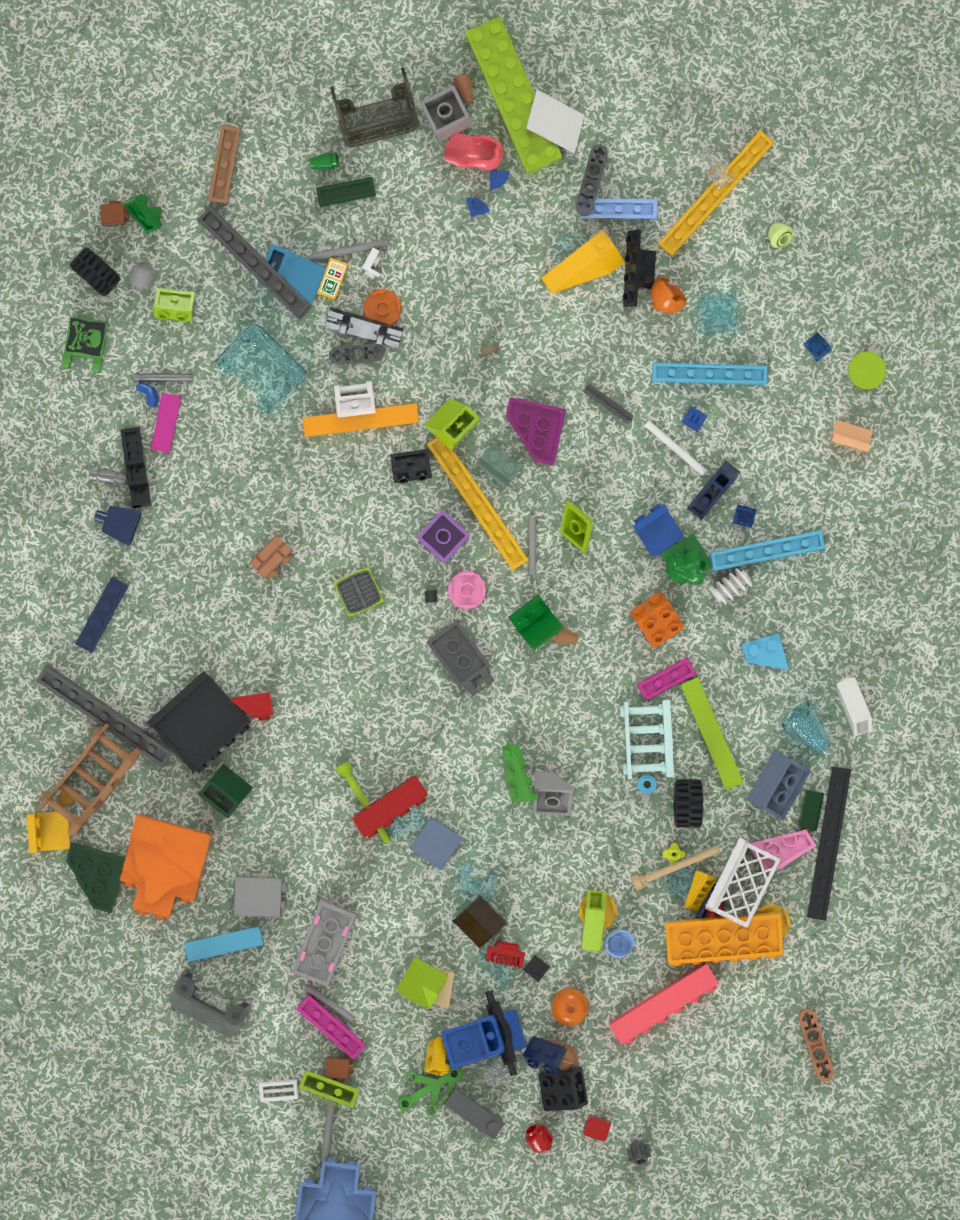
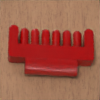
(505, 949)

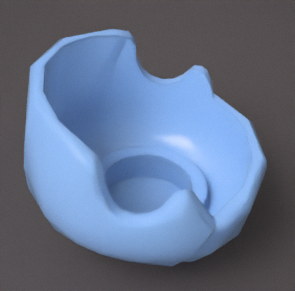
(619, 943)

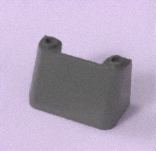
(184, 1001)

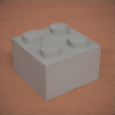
(446, 113)

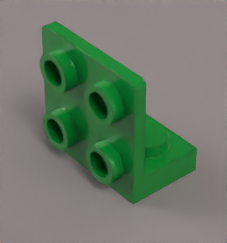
(535, 622)

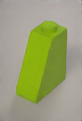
(593, 920)

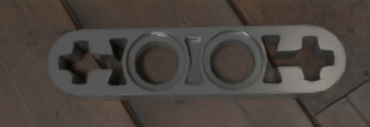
(591, 180)

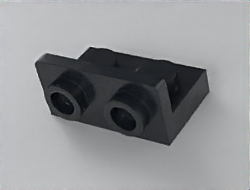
(411, 466)

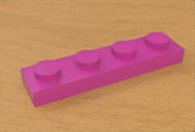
(331, 1026)

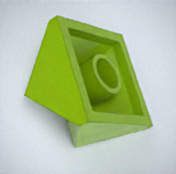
(576, 526)
(422, 983)

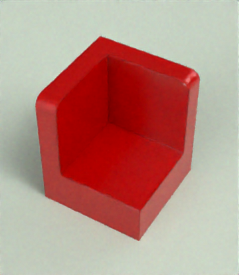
(597, 1127)

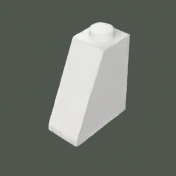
(854, 706)

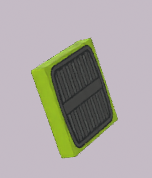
(358, 592)

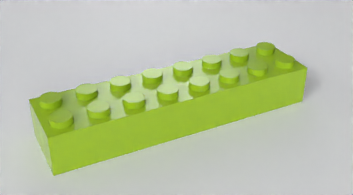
(510, 93)

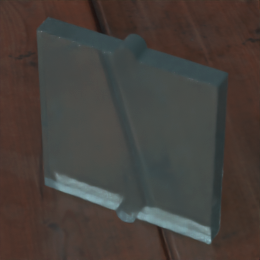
(568, 243)

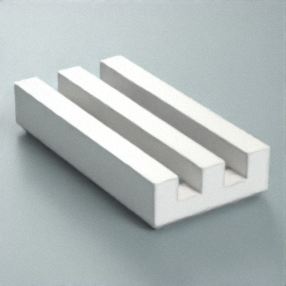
(278, 1090)

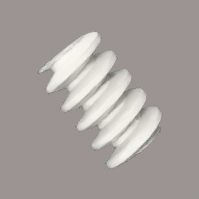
(730, 586)

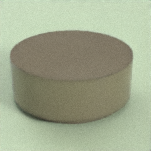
(490, 349)

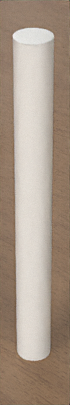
(676, 448)

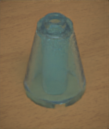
(807, 728)

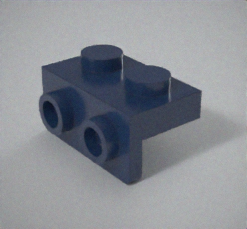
(544, 1055)

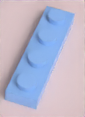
(622, 209)

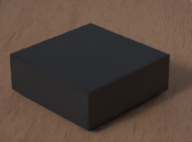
(536, 968)

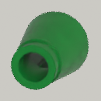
(325, 161)

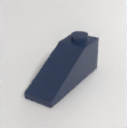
(713, 489)

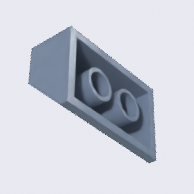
(778, 785)

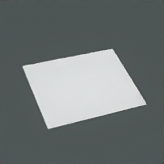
(555, 121)

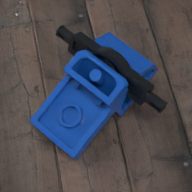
(486, 1038)

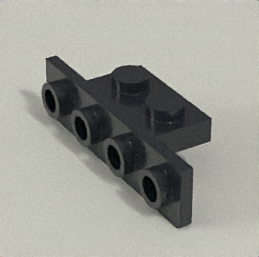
(638, 268)

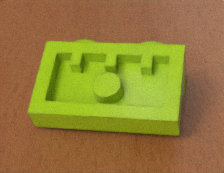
(174, 304)

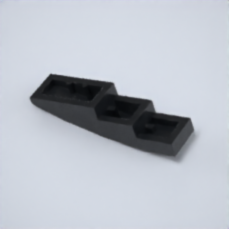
(136, 467)

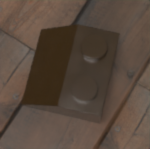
(480, 921)

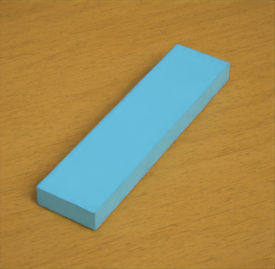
(223, 943)

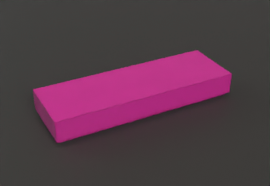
(166, 422)
(666, 679)

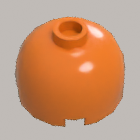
(667, 297)
(569, 1006)

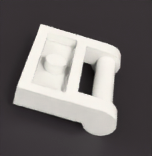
(354, 404)

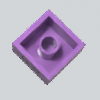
(443, 536)

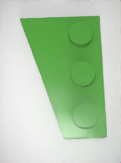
(518, 782)

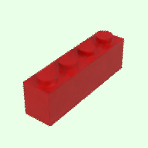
(389, 806)

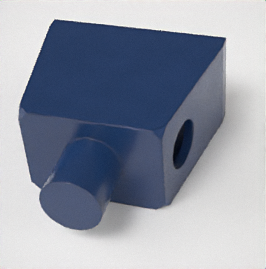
(119, 523)

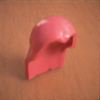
(474, 151)

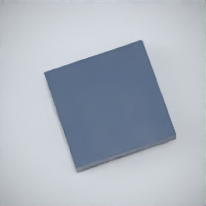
(436, 843)

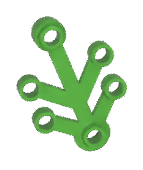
(433, 1085)

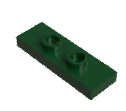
(346, 192)

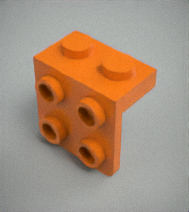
(657, 619)

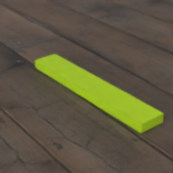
(711, 733)

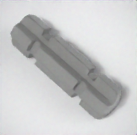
(107, 476)

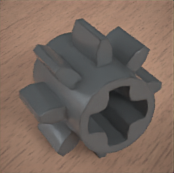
(639, 1153)

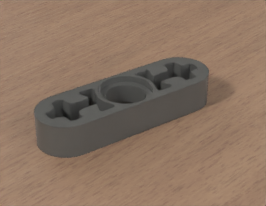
(362, 360)

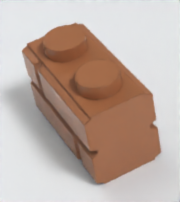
(271, 557)

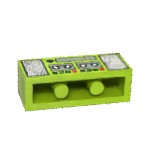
(328, 1091)

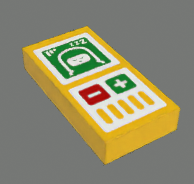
(332, 279)

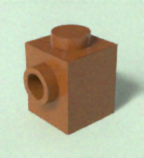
(114, 214)
(338, 1068)

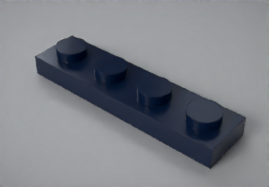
(102, 614)

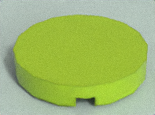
(867, 370)

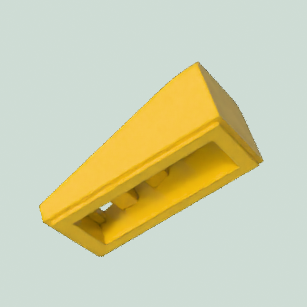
(699, 889)

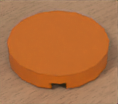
(377, 309)

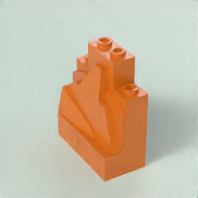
(164, 864)

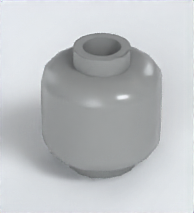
(142, 276)

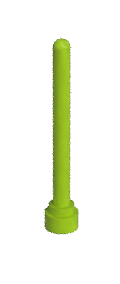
(345, 770)

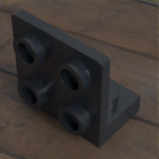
(563, 1090)

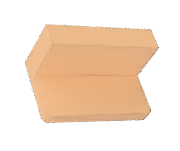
(851, 436)

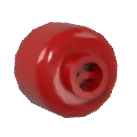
(539, 1138)

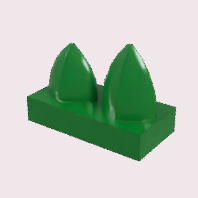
(147, 218)

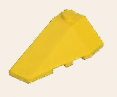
(590, 261)

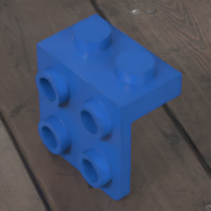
(657, 530)

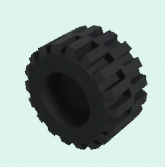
(95, 271)
(688, 803)

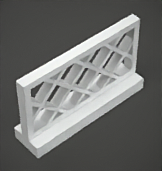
(726, 880)

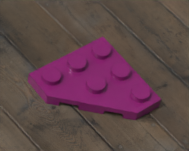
(537, 427)

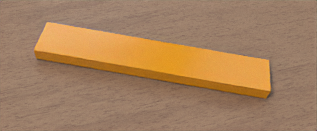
(382, 418)

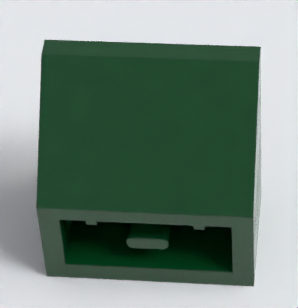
(225, 791)

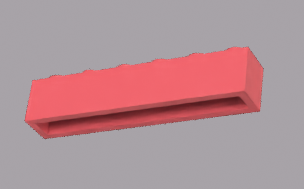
(663, 1003)

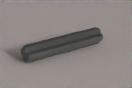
(608, 403)

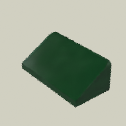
(810, 810)

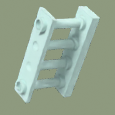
(664, 747)

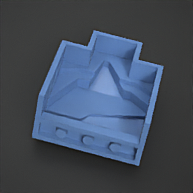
(335, 1195)

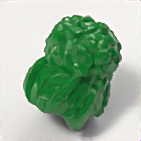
(686, 567)

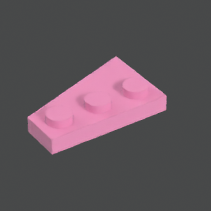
(784, 847)

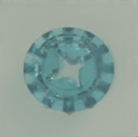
(672, 883)

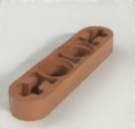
(817, 1044)

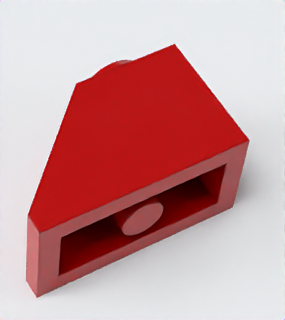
(256, 705)

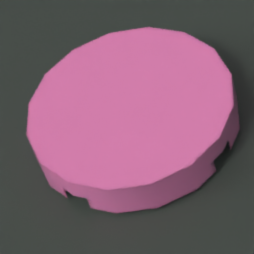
(466, 590)

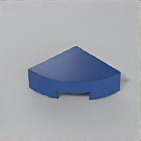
(498, 178)
(476, 206)

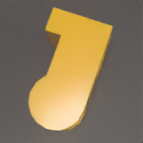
(436, 1057)

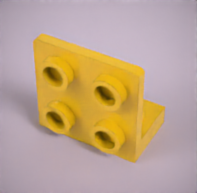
(47, 832)

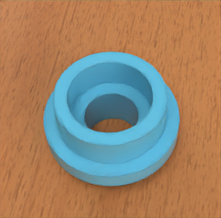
(642, 779)

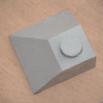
(553, 794)

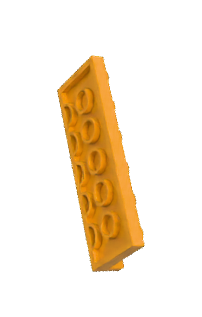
(723, 939)

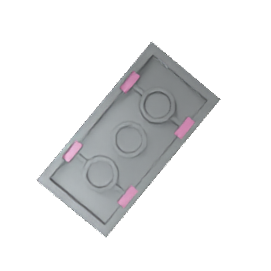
(324, 942)

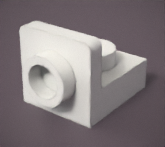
(372, 260)

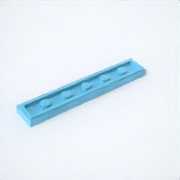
(709, 373)
(767, 550)

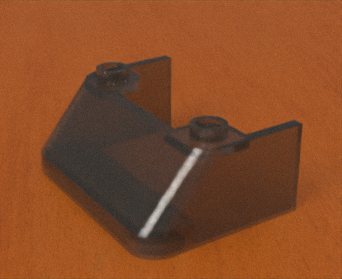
(378, 119)

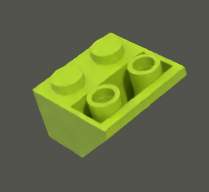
(452, 423)

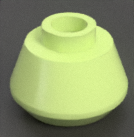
(780, 235)

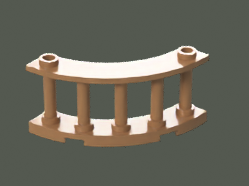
(103, 790)

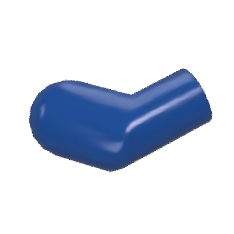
(151, 394)

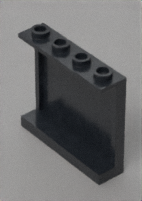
(199, 722)

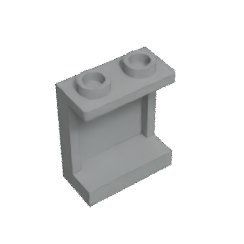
(259, 896)

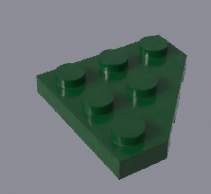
(97, 874)

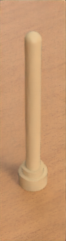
(640, 881)

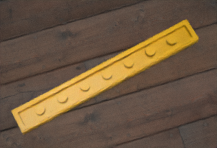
(713, 197)
(478, 504)

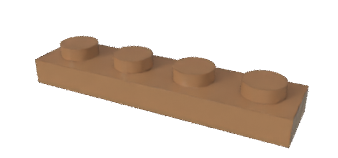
(224, 164)

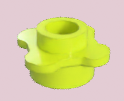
(673, 849)

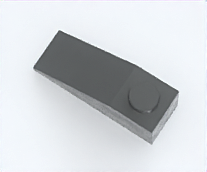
(474, 1113)

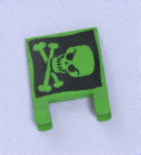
(85, 339)

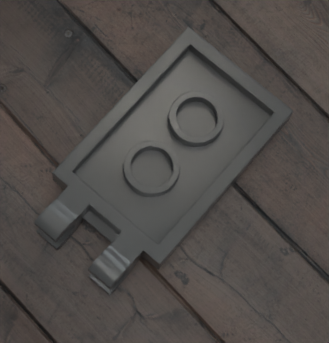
(460, 657)

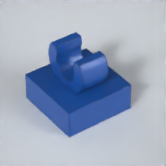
(694, 419)

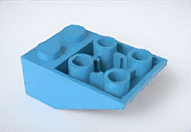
(298, 271)

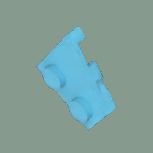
(766, 652)

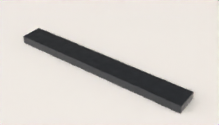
(828, 843)

